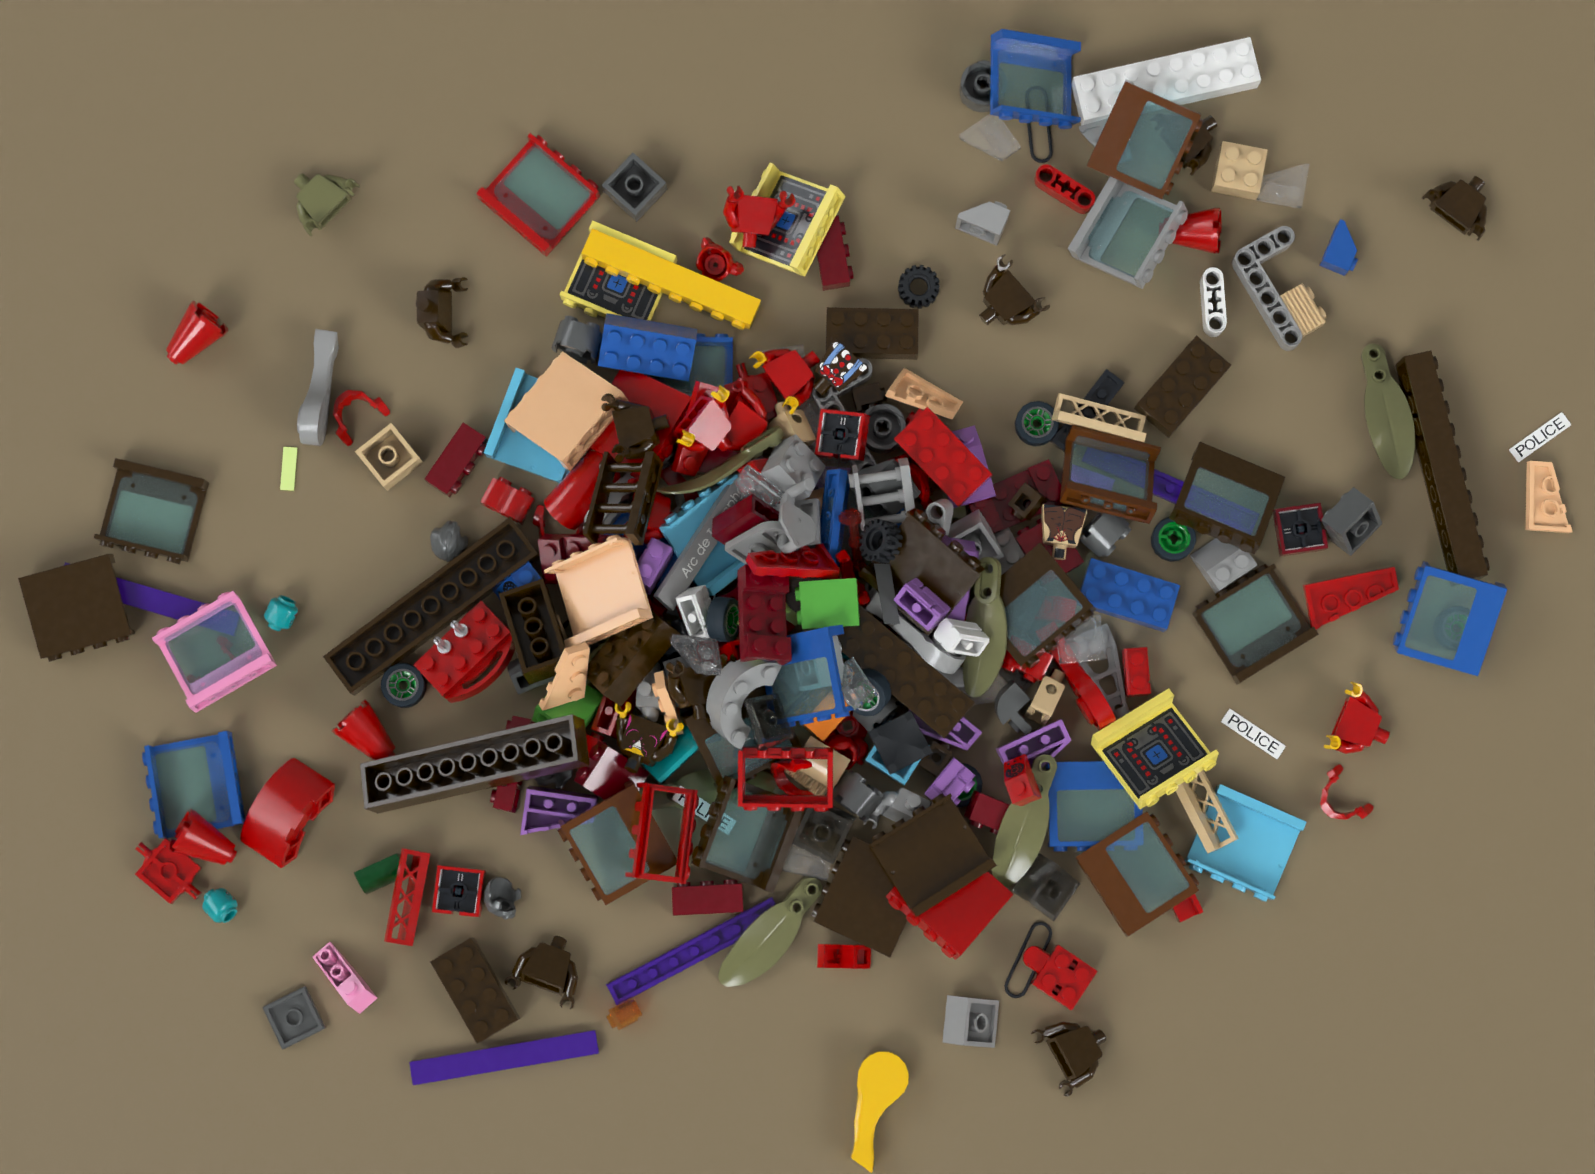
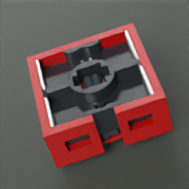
(842, 435)
(458, 891)

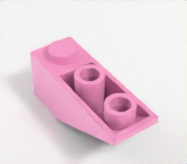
(344, 978)

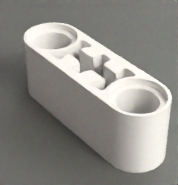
(1207, 307)

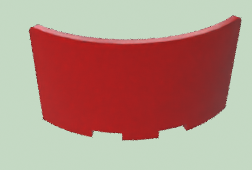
(283, 809)

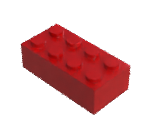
(943, 456)

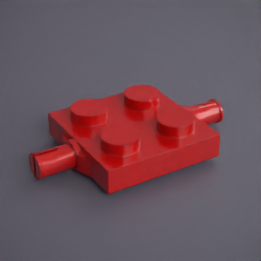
(760, 385)
(168, 871)

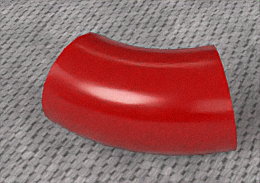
(573, 495)

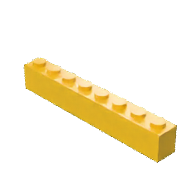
(670, 279)

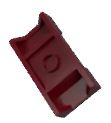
(996, 508)
(559, 547)
(763, 617)
(507, 797)

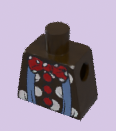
(838, 368)

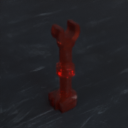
(852, 519)

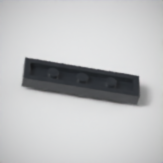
(1102, 393)

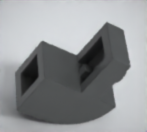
(1008, 703)

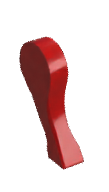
(1090, 698)

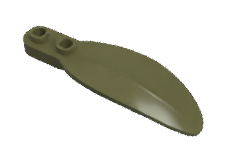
(1387, 415)
(751, 450)
(990, 616)
(704, 783)
(1023, 829)
(768, 936)

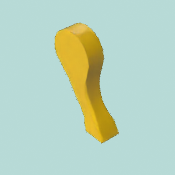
(879, 1083)

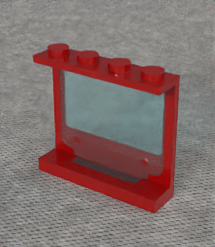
(540, 195)

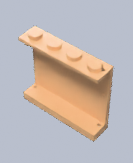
(564, 410)
(602, 590)

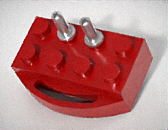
(466, 653)

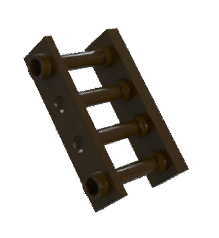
(639, 509)

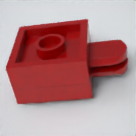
(1059, 974)

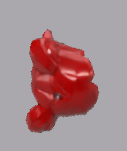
(715, 253)
(848, 747)

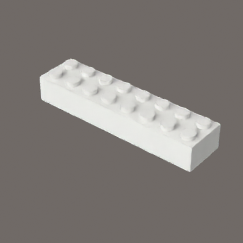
(1176, 77)

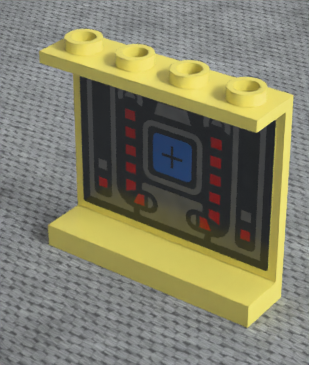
(802, 226)
(604, 293)
(1153, 750)

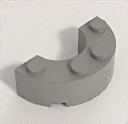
(729, 692)

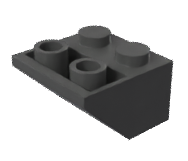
(883, 487)

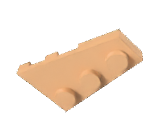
(921, 394)
(1543, 500)
(569, 679)
(666, 702)

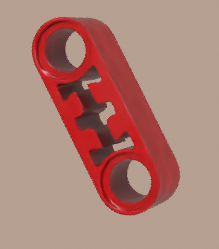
(1064, 180)

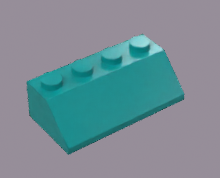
(683, 750)

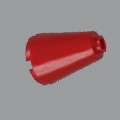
(1201, 231)
(194, 333)
(365, 732)
(201, 840)

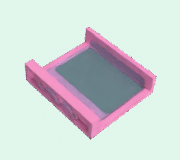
(214, 650)

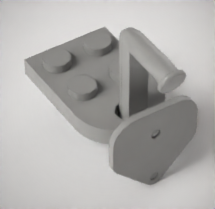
(786, 535)

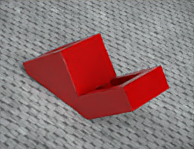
(843, 956)

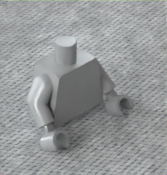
(645, 698)
(898, 806)

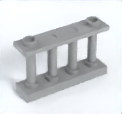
(903, 495)

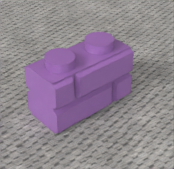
(653, 563)
(922, 604)
(952, 780)

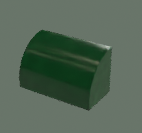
(378, 874)

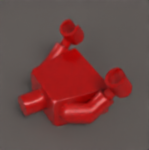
(754, 214)
(746, 416)
(659, 512)

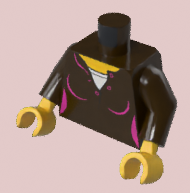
(644, 740)

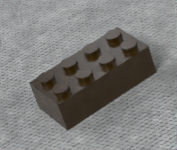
(874, 332)
(1182, 386)
(534, 629)
(630, 657)
(475, 990)

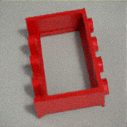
(794, 802)
(642, 831)

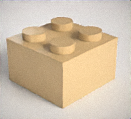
(1239, 170)
(389, 456)

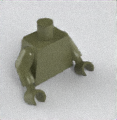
(321, 199)

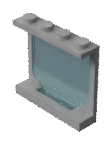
(1127, 232)

